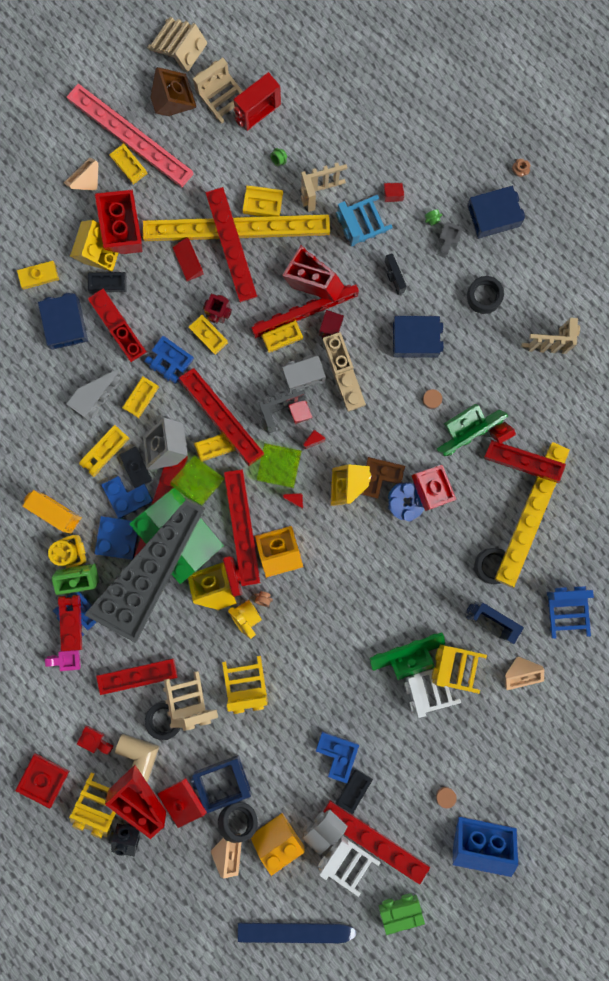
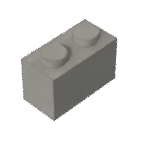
(303, 373)

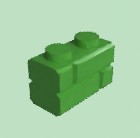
(75, 579)
(401, 914)

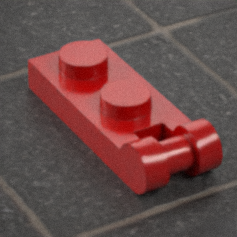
(70, 623)

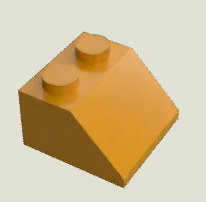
(278, 551)
(277, 844)

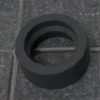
(490, 281)
(479, 561)
(149, 722)
(252, 822)

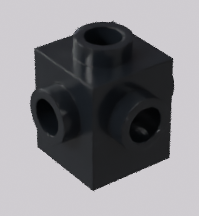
(124, 840)

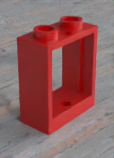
(257, 101)

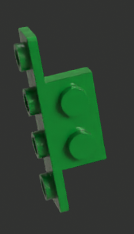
(468, 426)
(409, 658)

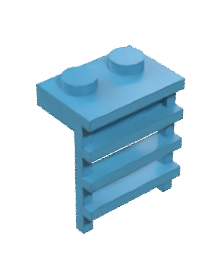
(351, 226)

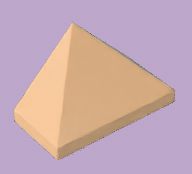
(84, 177)
(523, 674)
(227, 858)

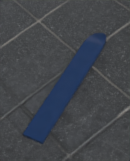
(295, 933)

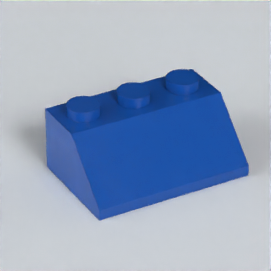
(485, 847)

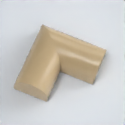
(140, 751)

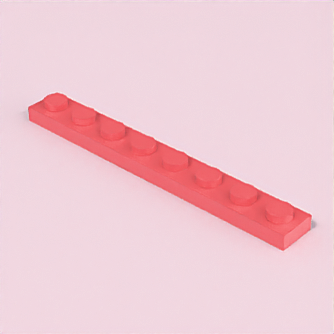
(130, 135)

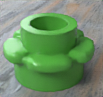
(278, 157)
(433, 217)

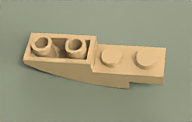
(343, 372)

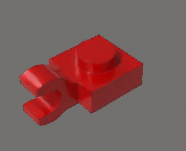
(92, 740)

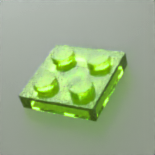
(279, 465)
(197, 481)

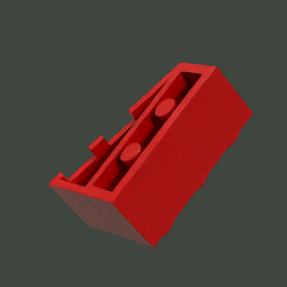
(312, 276)
(136, 803)

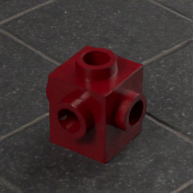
(217, 302)

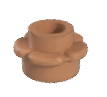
(521, 172)
(263, 599)

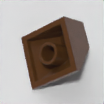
(171, 92)

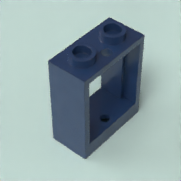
(198, 784)

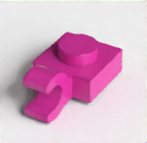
(66, 660)

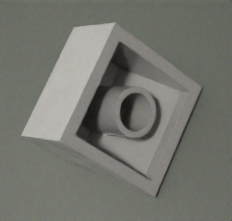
(165, 444)

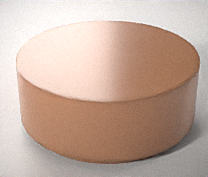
(432, 399)
(446, 797)

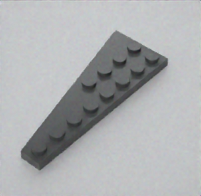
(137, 589)

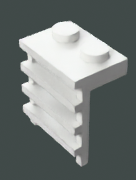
(420, 704)
(338, 851)

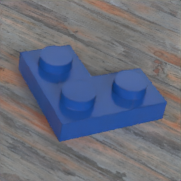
(123, 501)
(343, 755)

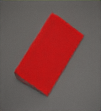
(188, 260)

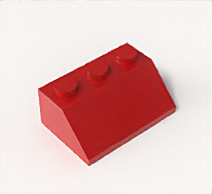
(119, 222)

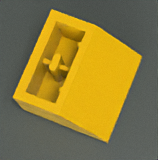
(89, 247)

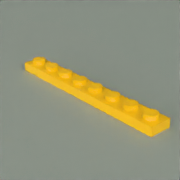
(529, 522)

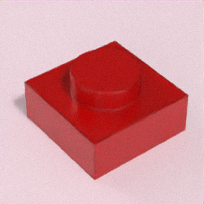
(502, 432)

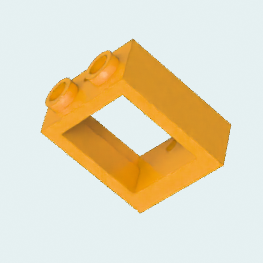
(51, 511)

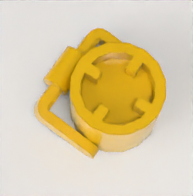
(66, 553)
(245, 617)

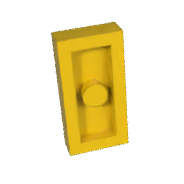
(208, 334)

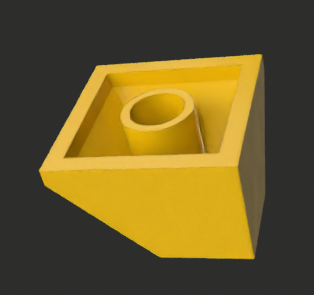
(348, 483)
(211, 587)

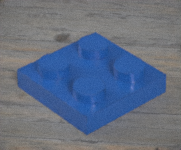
(116, 538)

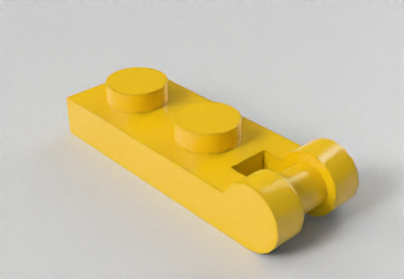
(104, 450)

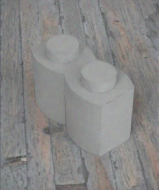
(324, 831)

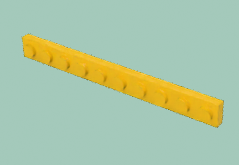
(246, 227)

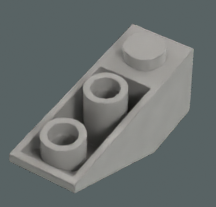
(90, 396)

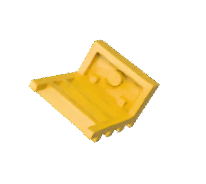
(442, 672)
(250, 698)
(89, 818)

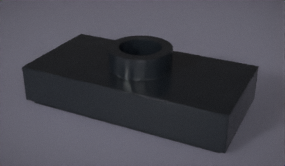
(394, 274)
(108, 280)
(135, 467)
(354, 791)

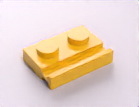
(262, 201)

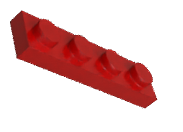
(525, 461)
(136, 676)

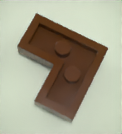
(382, 471)

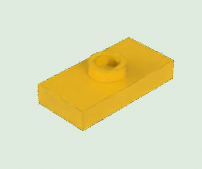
(128, 164)
(38, 275)
(282, 336)
(140, 397)
(213, 447)

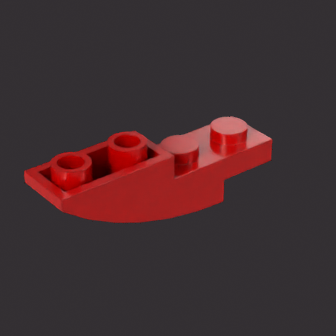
(117, 325)

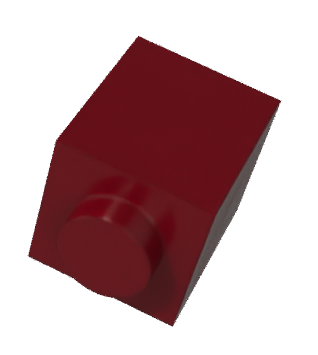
(331, 324)

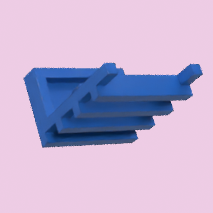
(565, 598)

